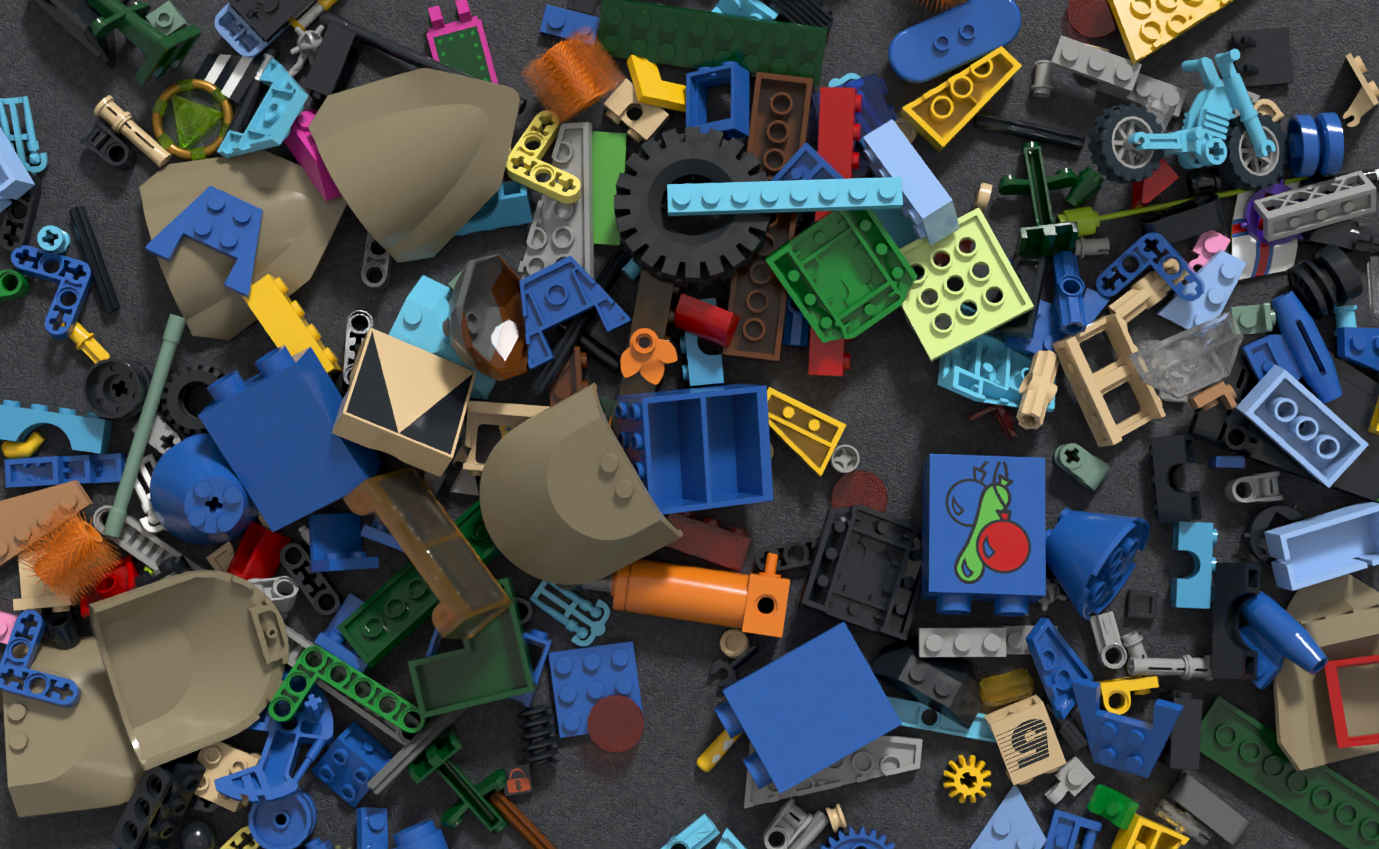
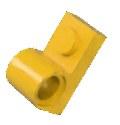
(1138, 684)

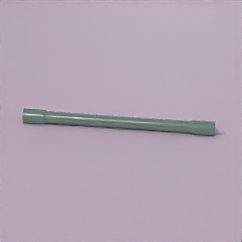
(119, 509)

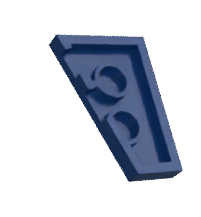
(1359, 346)

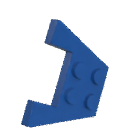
(219, 224)
(558, 296)
(1047, 324)
(1121, 740)

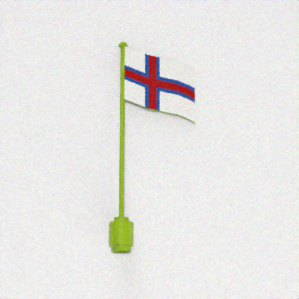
(1259, 257)

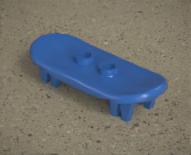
(953, 39)

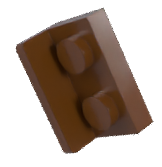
(570, 377)

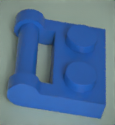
(1064, 829)

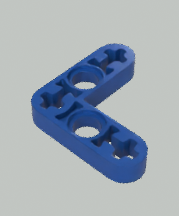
(1146, 259)
(67, 285)
(22, 666)

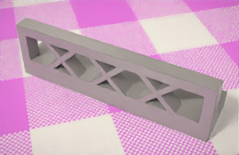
(1318, 208)

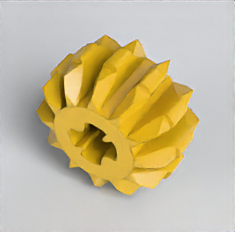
(960, 787)

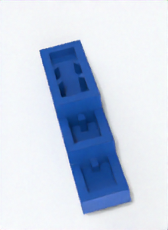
(64, 469)

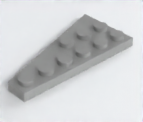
(562, 227)

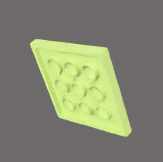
(988, 315)

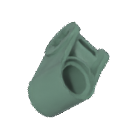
(1085, 467)

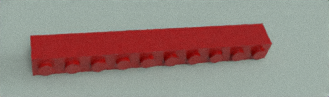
(837, 146)

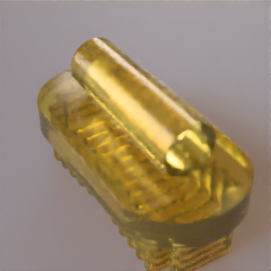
(1006, 687)

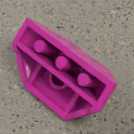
(306, 153)

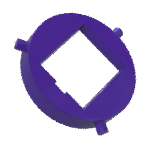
(1252, 218)

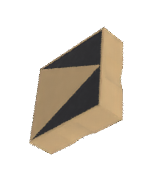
(405, 402)

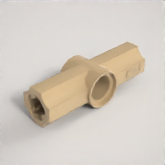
(1145, 292)
(1037, 389)

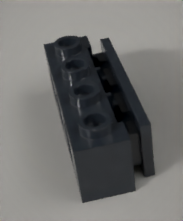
(158, 804)

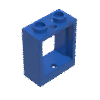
(696, 99)

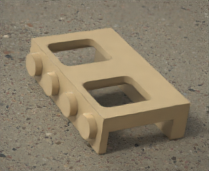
(1091, 386)
(492, 414)

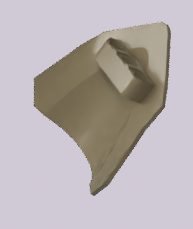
(417, 154)
(291, 241)
(1344, 624)

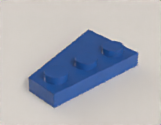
(1056, 666)

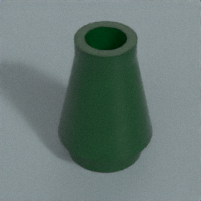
(1087, 185)

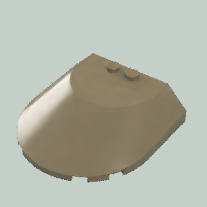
(568, 497)
(189, 660)
(72, 754)

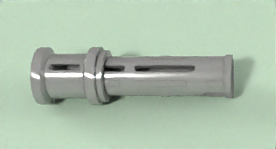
(1184, 667)

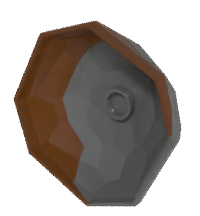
(488, 319)

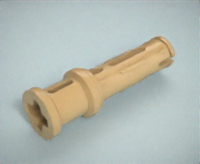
(123, 123)

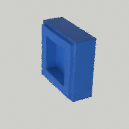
(1226, 462)

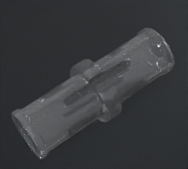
(1183, 822)

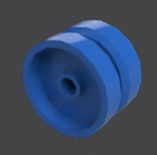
(1315, 144)
(268, 827)

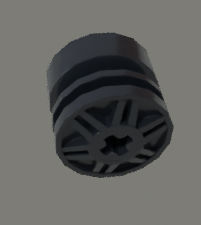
(1325, 281)
(104, 389)

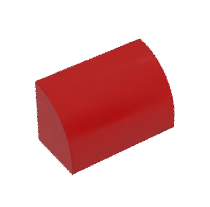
(705, 320)
(258, 553)

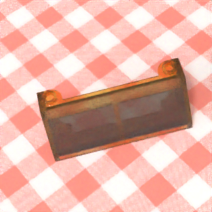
(436, 548)

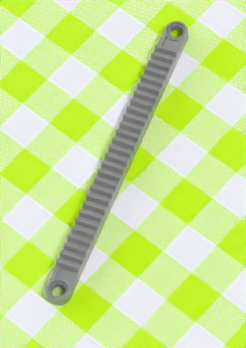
(154, 549)

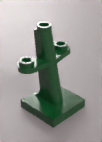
(158, 48)
(1046, 236)
(438, 758)

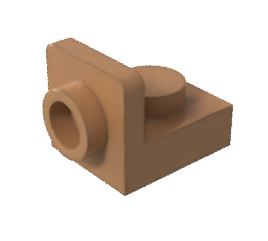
(1208, 397)

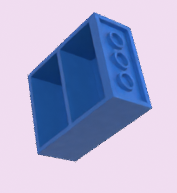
(699, 445)

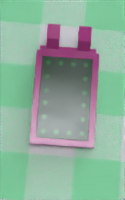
(461, 43)

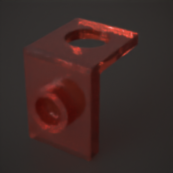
(1004, 416)

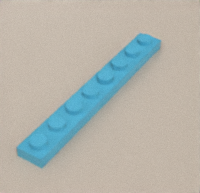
(784, 196)

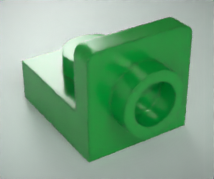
(1113, 806)

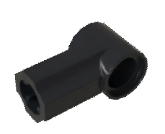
(58, 629)

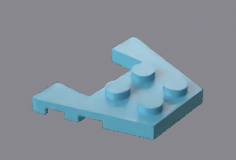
(273, 117)

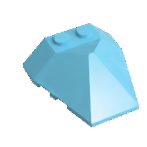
(421, 326)
(986, 370)

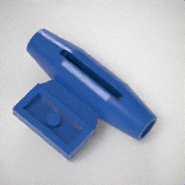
(1296, 350)
(1278, 636)

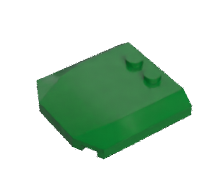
(843, 273)

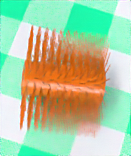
(573, 75)
(68, 554)

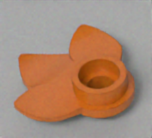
(647, 360)

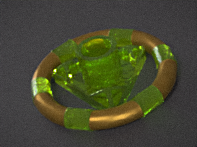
(191, 119)

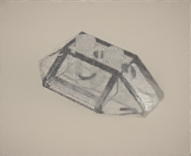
(1190, 357)

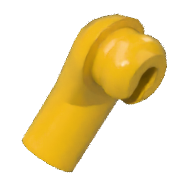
(25, 449)

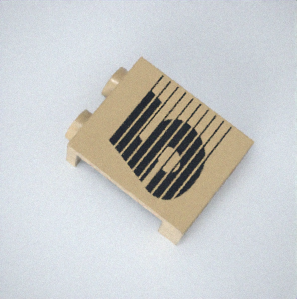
(1026, 740)

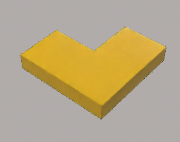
(652, 89)

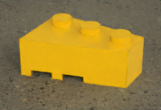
(804, 429)
(1148, 835)

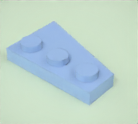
(1219, 277)

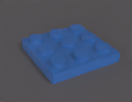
(587, 676)

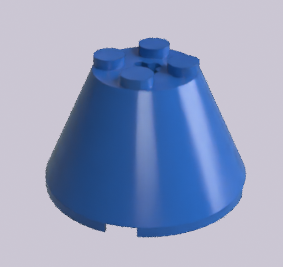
(200, 494)
(1094, 556)

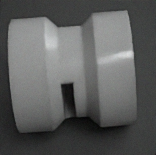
(848, 459)

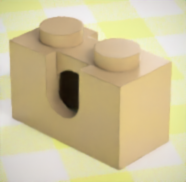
(622, 101)

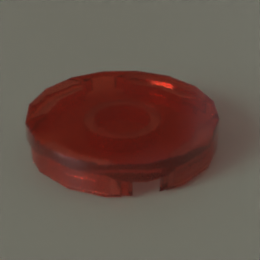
(1091, 17)
(859, 489)
(615, 723)

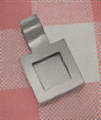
(1071, 778)

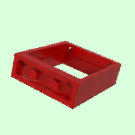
(1331, 667)

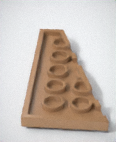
(25, 511)

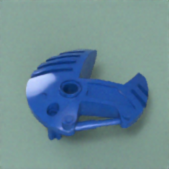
(281, 751)

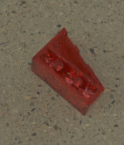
(710, 541)

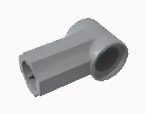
(1107, 636)

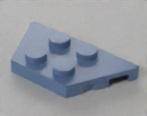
(1011, 826)

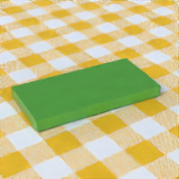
(607, 163)

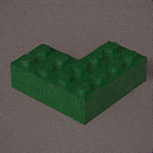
(485, 670)

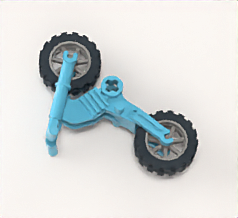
(1205, 127)

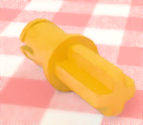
(86, 342)

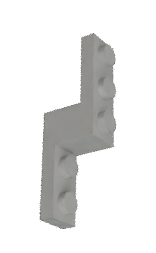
(1115, 74)
(974, 641)

